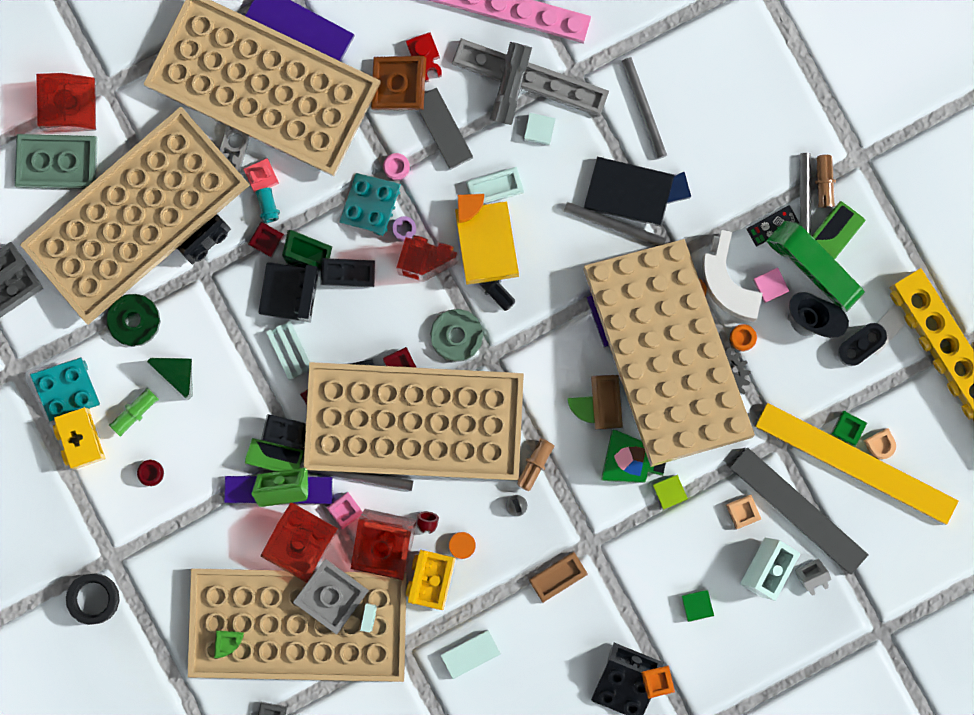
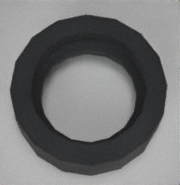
(72, 593)

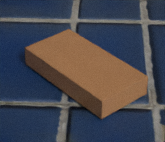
(606, 402)
(558, 577)

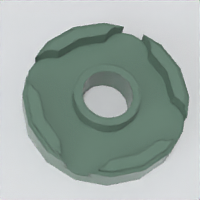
(456, 319)

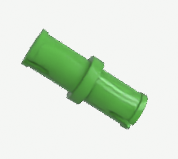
(133, 412)

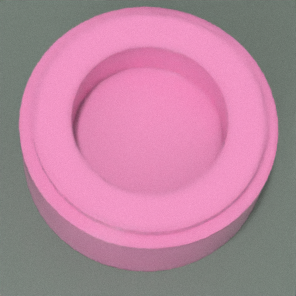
(396, 166)

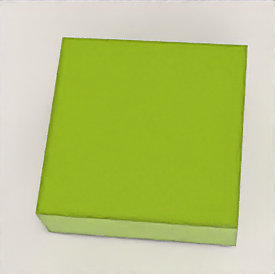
(670, 492)

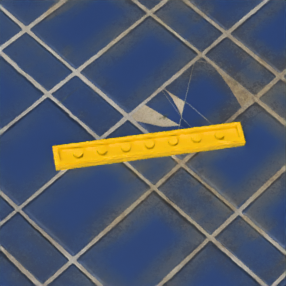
(856, 463)

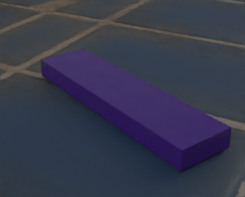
(239, 490)

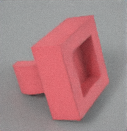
(261, 175)

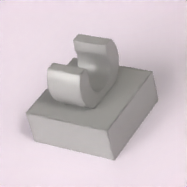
(813, 575)

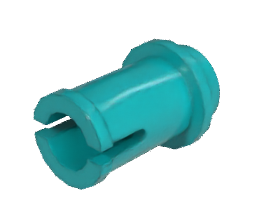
(267, 205)

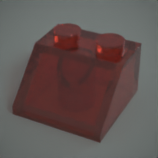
(66, 102)
(299, 542)
(383, 544)

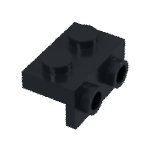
(211, 233)

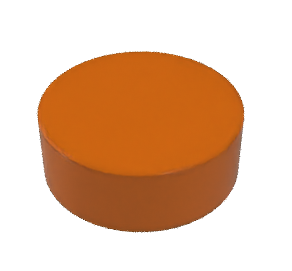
(743, 337)
(462, 545)

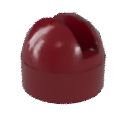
(427, 522)

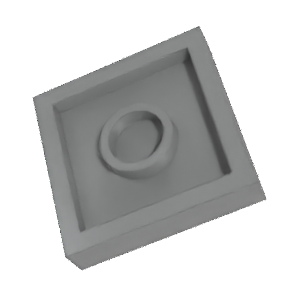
(331, 596)

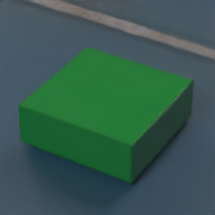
(848, 428)
(697, 605)

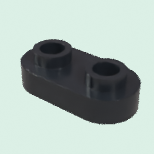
(861, 344)

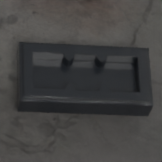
(347, 272)
(284, 432)

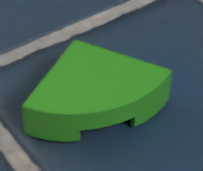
(582, 408)
(227, 642)

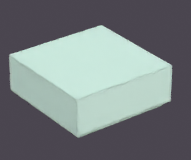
(539, 129)
(368, 617)

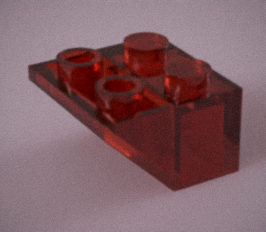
(422, 260)

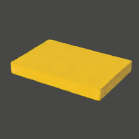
(488, 245)

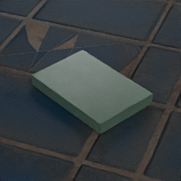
(55, 161)

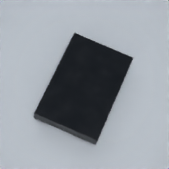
(629, 191)

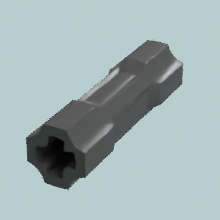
(506, 100)

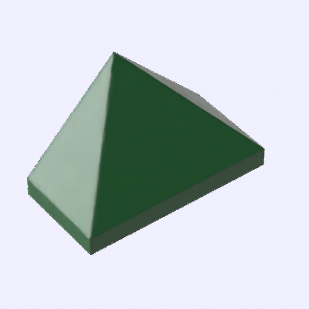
(303, 250)
(177, 372)

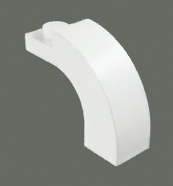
(722, 290)

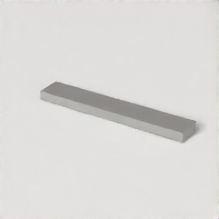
(535, 79)

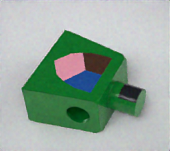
(627, 460)

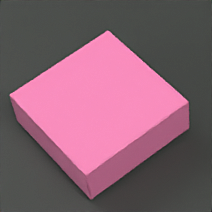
(771, 285)
(345, 510)

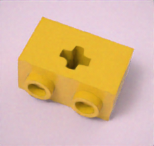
(82, 424)

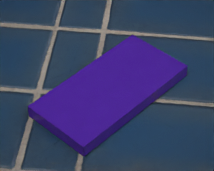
(302, 26)

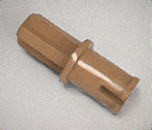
(825, 181)
(535, 464)

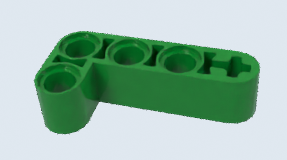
(816, 263)

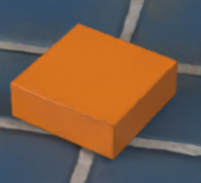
(658, 682)

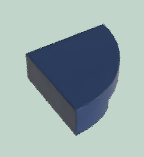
(680, 189)

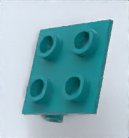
(370, 203)
(65, 388)

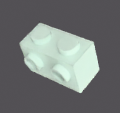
(770, 568)

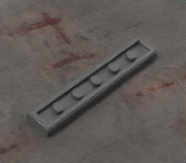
(799, 511)

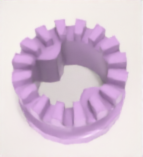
(398, 222)

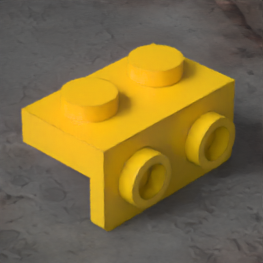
(430, 579)

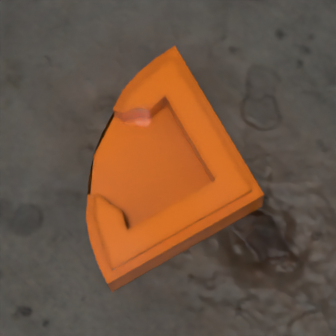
(469, 206)

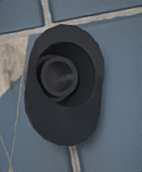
(817, 316)

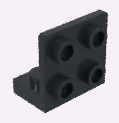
(289, 291)
(622, 682)

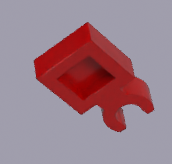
(425, 46)

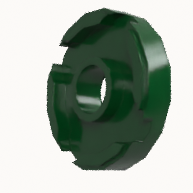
(136, 335)

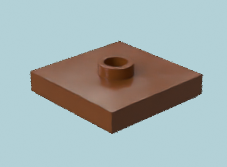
(401, 83)

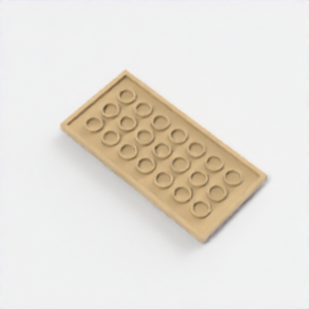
(262, 83)
(134, 215)
(668, 352)
(413, 421)
(286, 640)

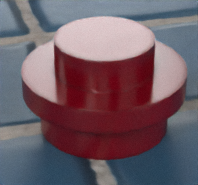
(150, 473)

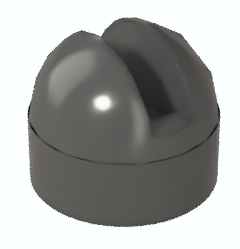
(511, 507)

